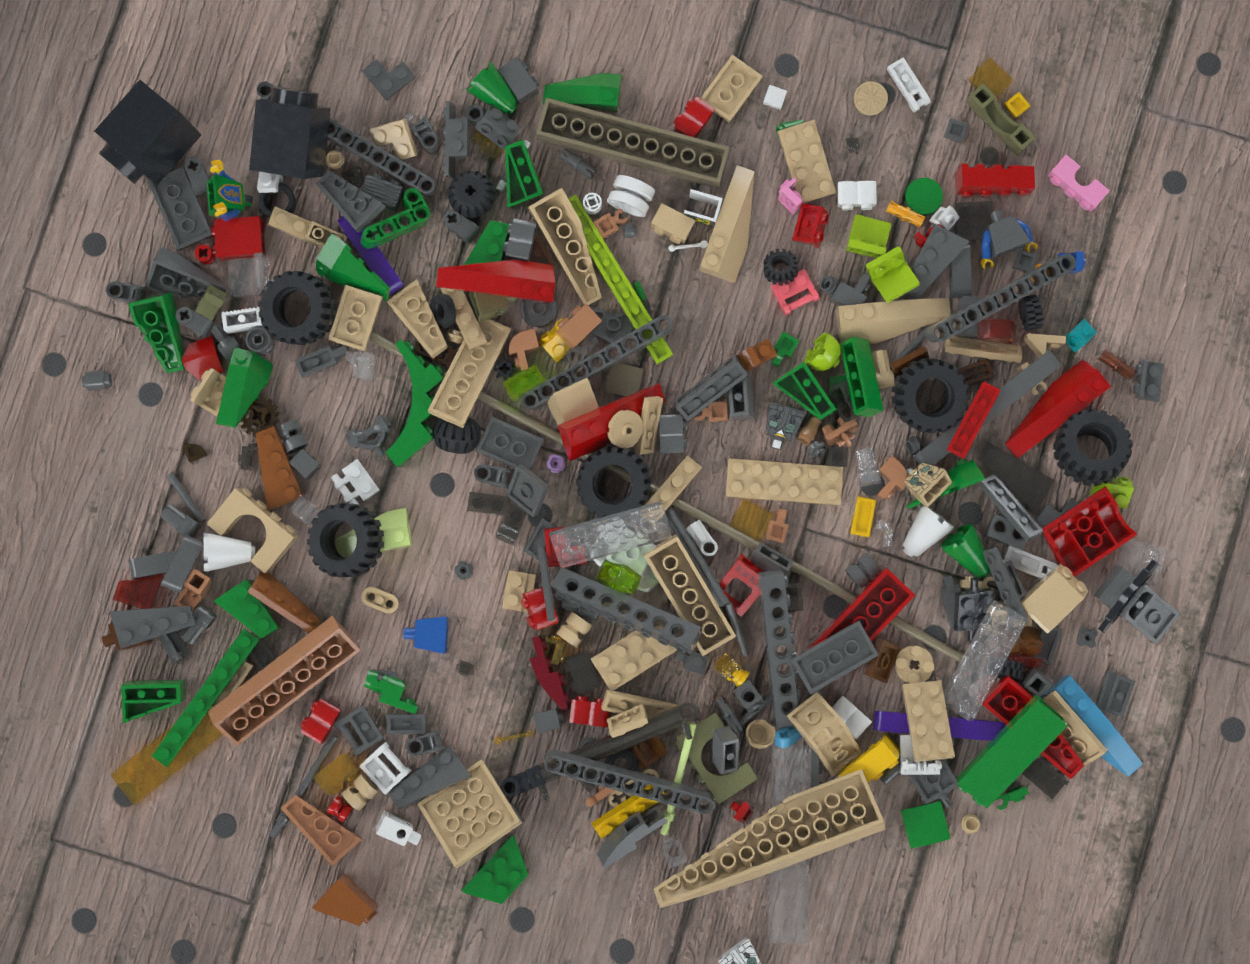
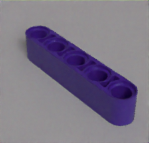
(373, 257)

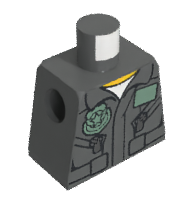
(782, 424)

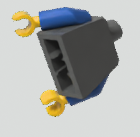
(1005, 237)

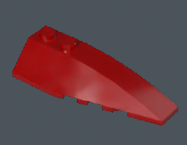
(502, 278)
(1062, 399)
(591, 429)
(1006, 700)

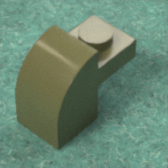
(210, 302)

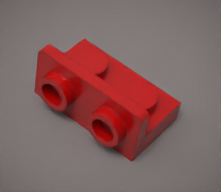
(811, 225)

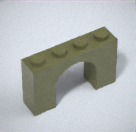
(720, 785)

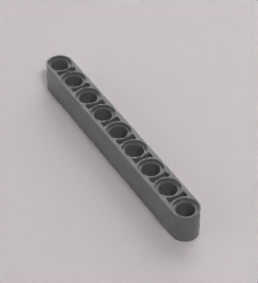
(1009, 296)
(607, 361)
(1008, 395)
(635, 788)

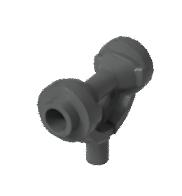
(380, 426)

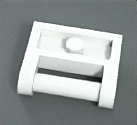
(379, 771)

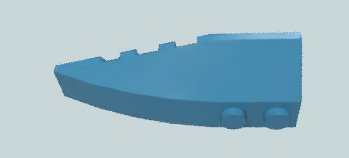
(1118, 751)

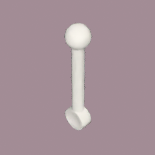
(703, 244)

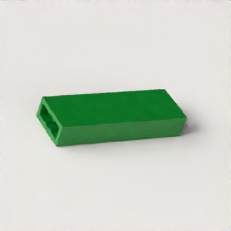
(1011, 751)

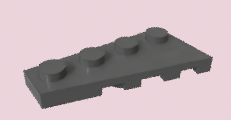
(352, 203)
(934, 257)
(146, 624)
(438, 773)

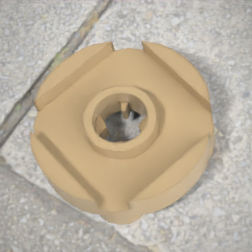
(918, 654)

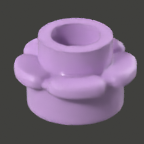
(555, 468)

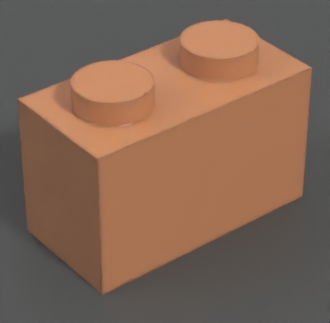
(578, 325)

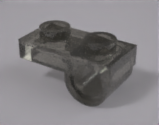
(511, 524)

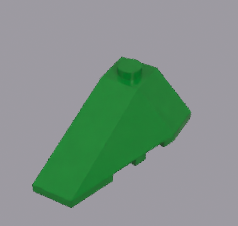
(343, 268)
(161, 329)
(244, 381)
(962, 476)

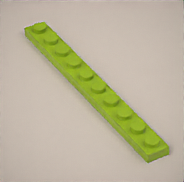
(618, 282)

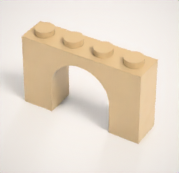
(278, 536)

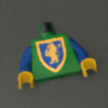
(225, 194)

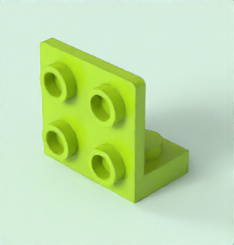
(868, 236)
(892, 275)

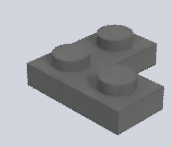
(388, 83)

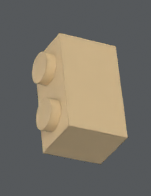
(672, 224)

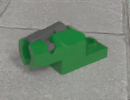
(391, 689)

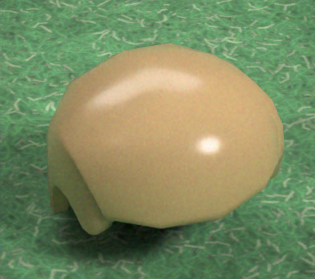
(760, 734)

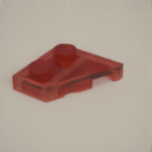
(138, 592)
(1028, 660)

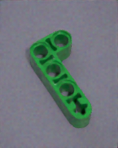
(393, 223)

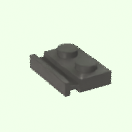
(1115, 694)

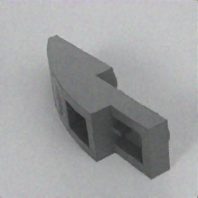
(633, 829)

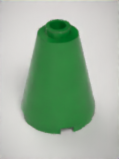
(493, 89)
(967, 550)

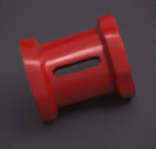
(200, 250)

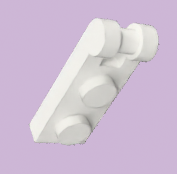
(908, 84)
(1028, 563)

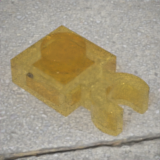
(726, 666)

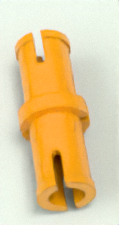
(905, 214)

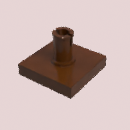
(882, 665)

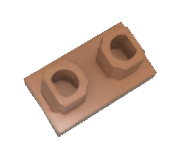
(841, 435)

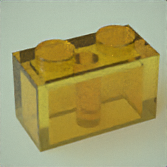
(337, 773)

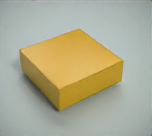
(1016, 105)

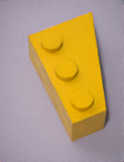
(876, 759)

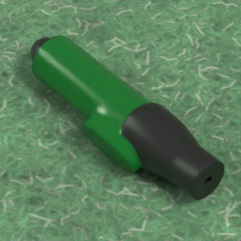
(639, 290)

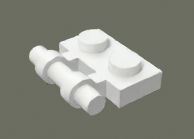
(361, 481)

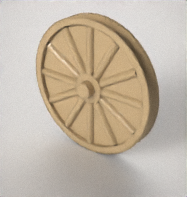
(870, 98)

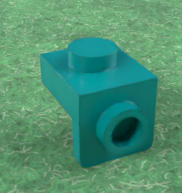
(1080, 335)

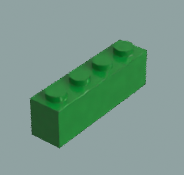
(861, 377)

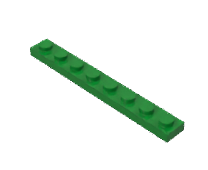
(205, 698)

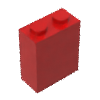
(238, 238)

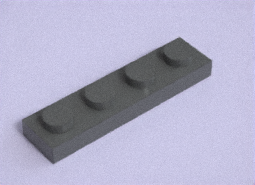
(1011, 508)

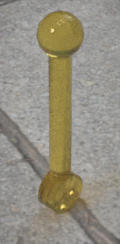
(497, 740)

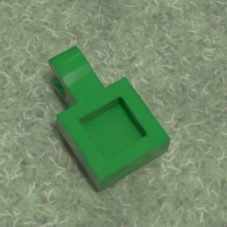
(785, 346)
(1015, 794)

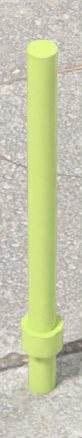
(669, 813)

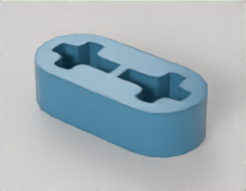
(786, 736)

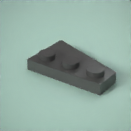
(612, 326)

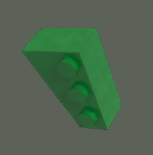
(521, 175)
(249, 610)

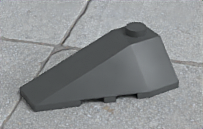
(177, 275)

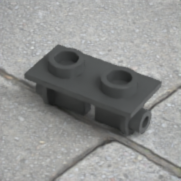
(174, 646)

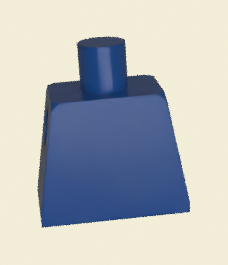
(429, 634)

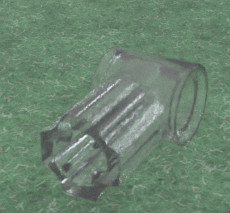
(868, 472)

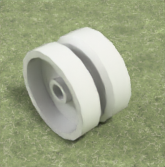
(631, 195)

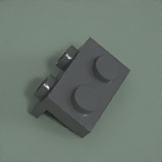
(498, 127)

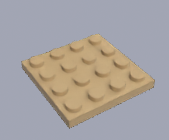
(469, 815)

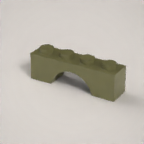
(1013, 134)

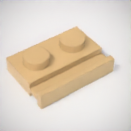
(516, 585)

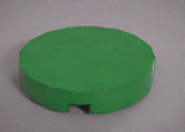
(924, 196)

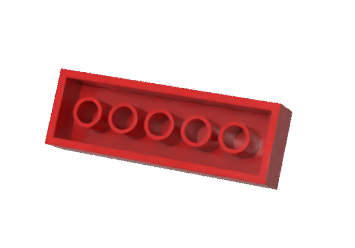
(872, 607)

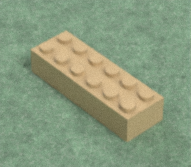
(689, 593)

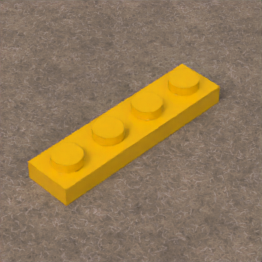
(612, 819)

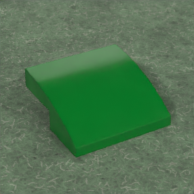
(925, 824)

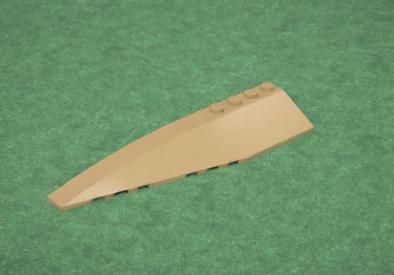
(786, 835)

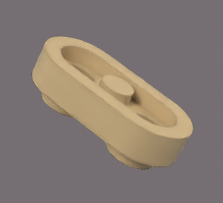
(380, 600)

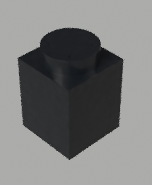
(290, 134)
(145, 135)

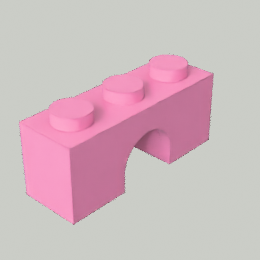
(1064, 176)

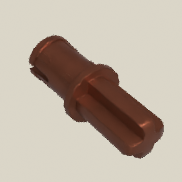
(1116, 364)

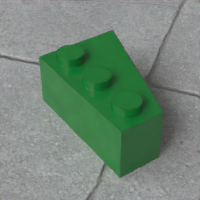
(490, 244)
(806, 391)
(150, 696)

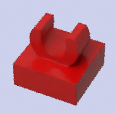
(742, 811)

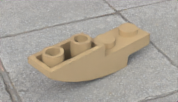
(302, 228)

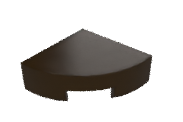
(194, 452)

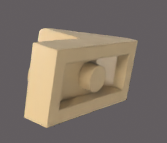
(1038, 342)

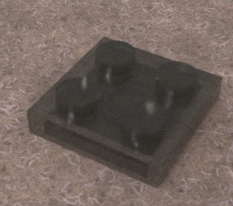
(973, 219)

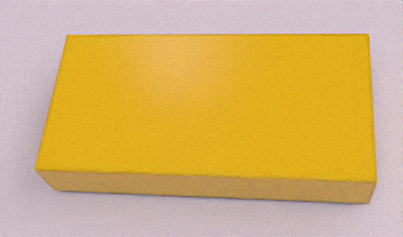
(863, 516)

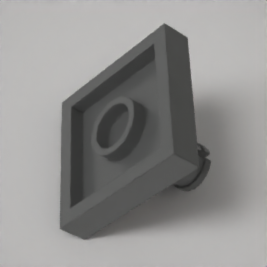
(527, 490)

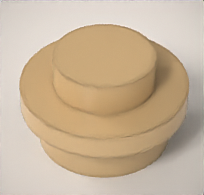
(334, 159)
(455, 336)
(970, 823)

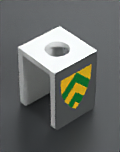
(707, 198)

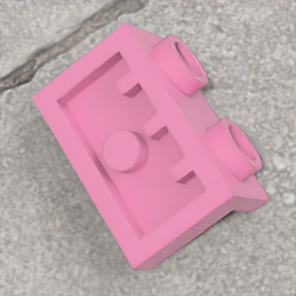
(790, 198)

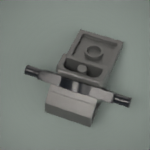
(1135, 603)

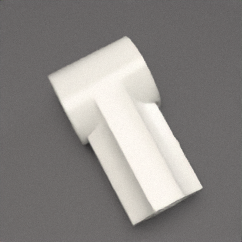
(701, 537)

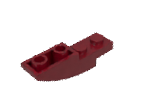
(551, 682)

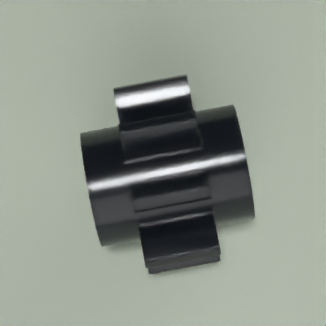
(501, 366)

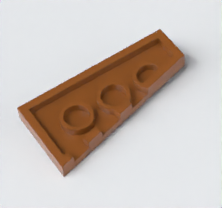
(277, 473)
(279, 598)

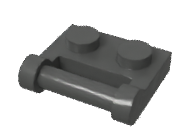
(365, 728)

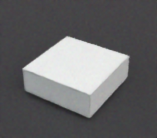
(774, 97)

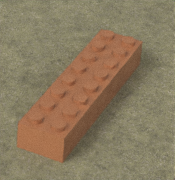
(283, 681)

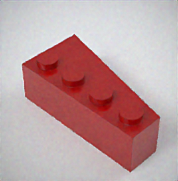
(994, 180)

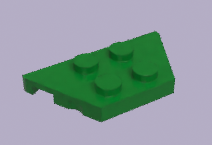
(499, 875)

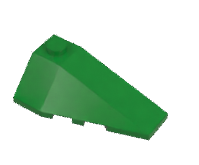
(590, 92)

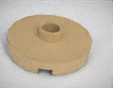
(620, 423)

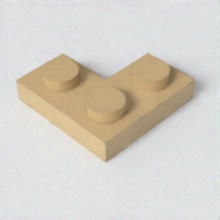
(398, 134)

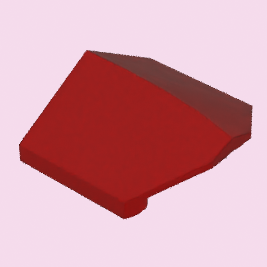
(201, 357)

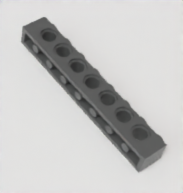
(767, 582)
(602, 594)

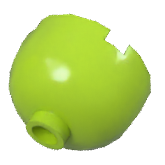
(824, 354)

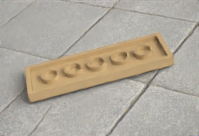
(468, 375)
(784, 482)

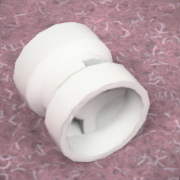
(592, 207)

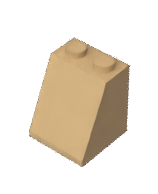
(572, 401)
(1054, 597)

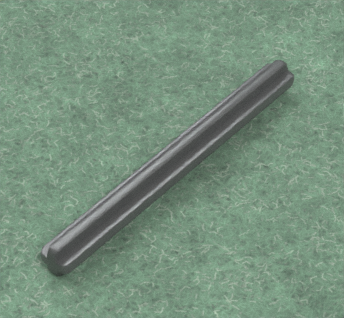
(696, 558)

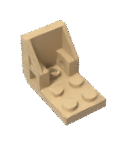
(825, 733)

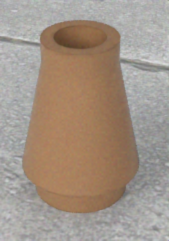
(808, 432)

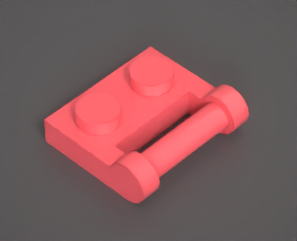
(800, 284)

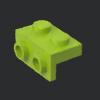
(1120, 489)

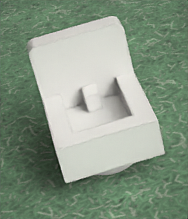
(268, 182)
(945, 217)

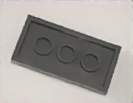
(181, 209)
(834, 657)

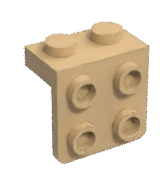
(210, 391)

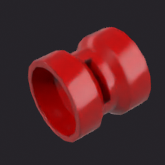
(336, 806)

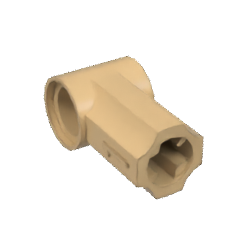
(882, 368)

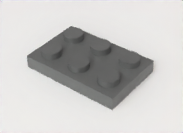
(509, 444)

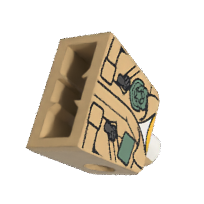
(927, 483)

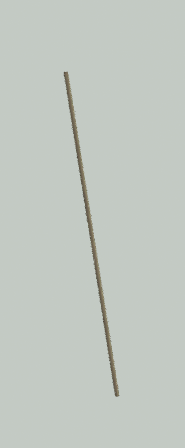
(691, 510)

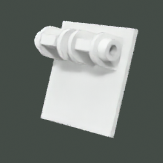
(907, 762)

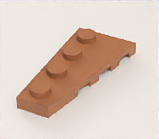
(322, 831)

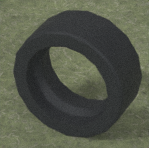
(291, 200)

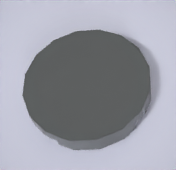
(538, 313)

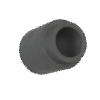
(97, 380)

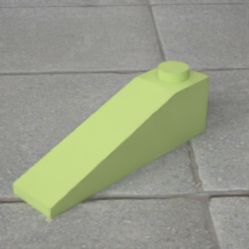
(395, 528)

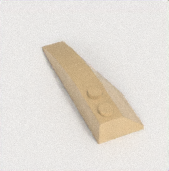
(731, 230)
(567, 241)
(889, 320)

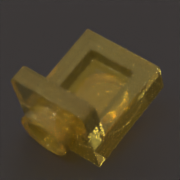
(559, 653)

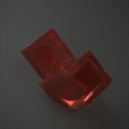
(996, 330)

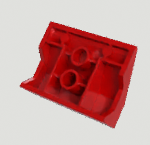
(1087, 532)

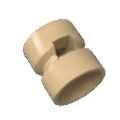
(574, 629)
(360, 792)

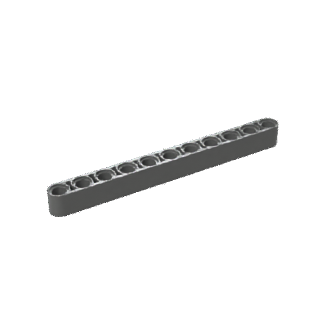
(371, 153)

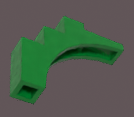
(424, 381)

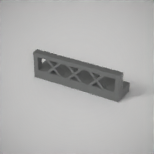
(710, 388)

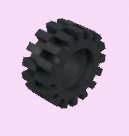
(780, 276)
(1030, 312)
(1013, 669)

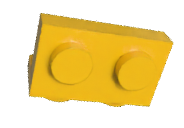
(554, 344)

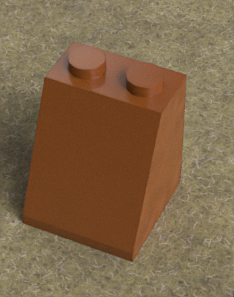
(347, 902)

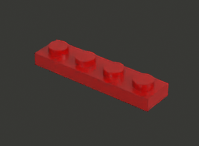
(973, 420)

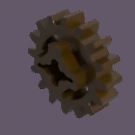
(266, 412)

